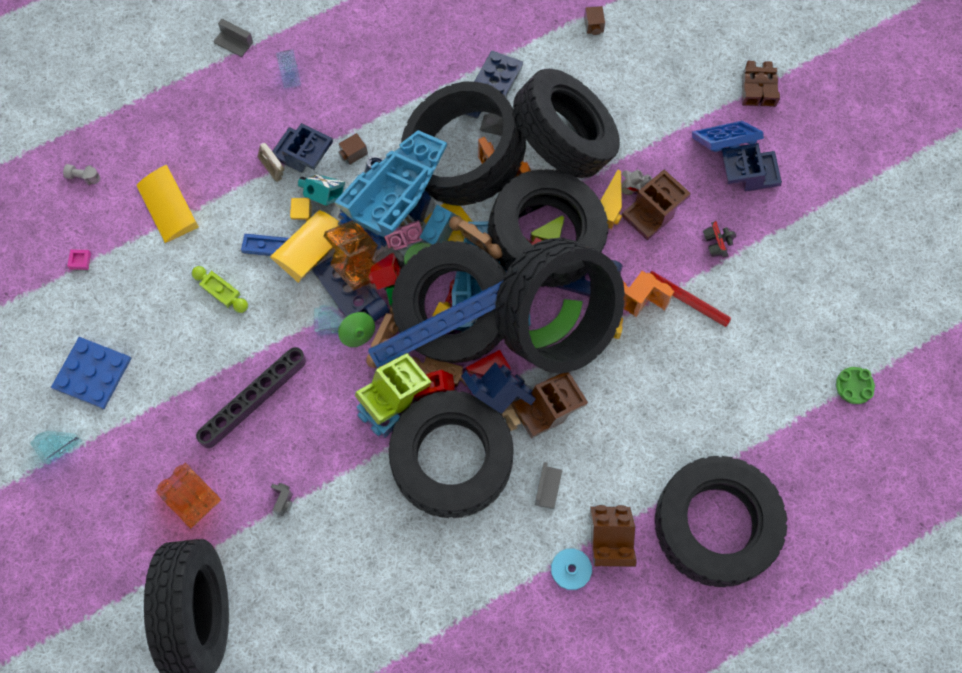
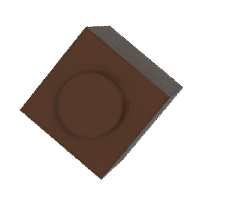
(594, 20)
(352, 149)

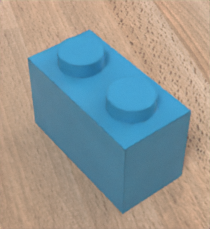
(438, 227)

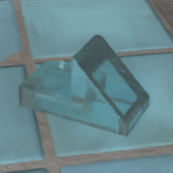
(288, 68)

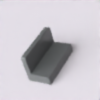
(233, 38)
(548, 487)

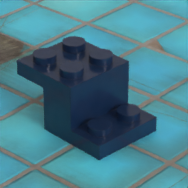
(302, 147)
(751, 167)
(498, 387)

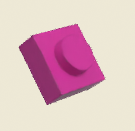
(79, 259)

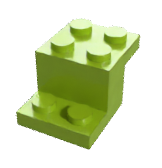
(392, 388)

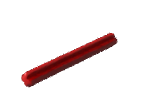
(695, 302)

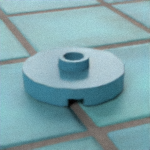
(567, 579)

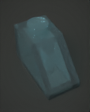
(327, 320)
(53, 445)

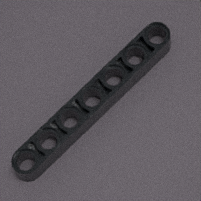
(241, 399)

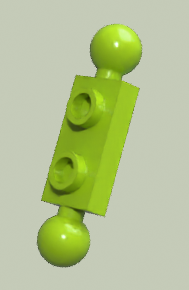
(219, 289)

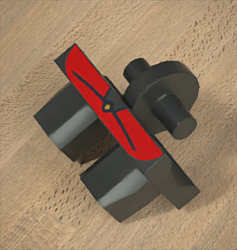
(714, 233)

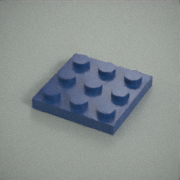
(727, 135)
(91, 372)

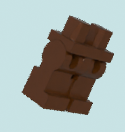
(760, 85)

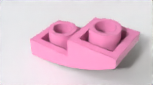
(404, 235)

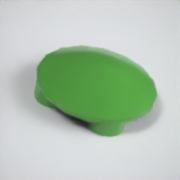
(855, 385)

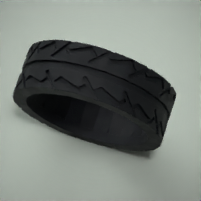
(498, 169)
(594, 329)

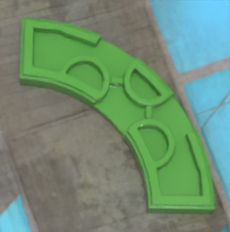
(559, 326)

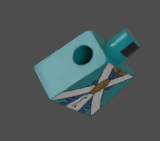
(321, 188)

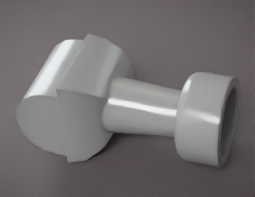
(89, 175)

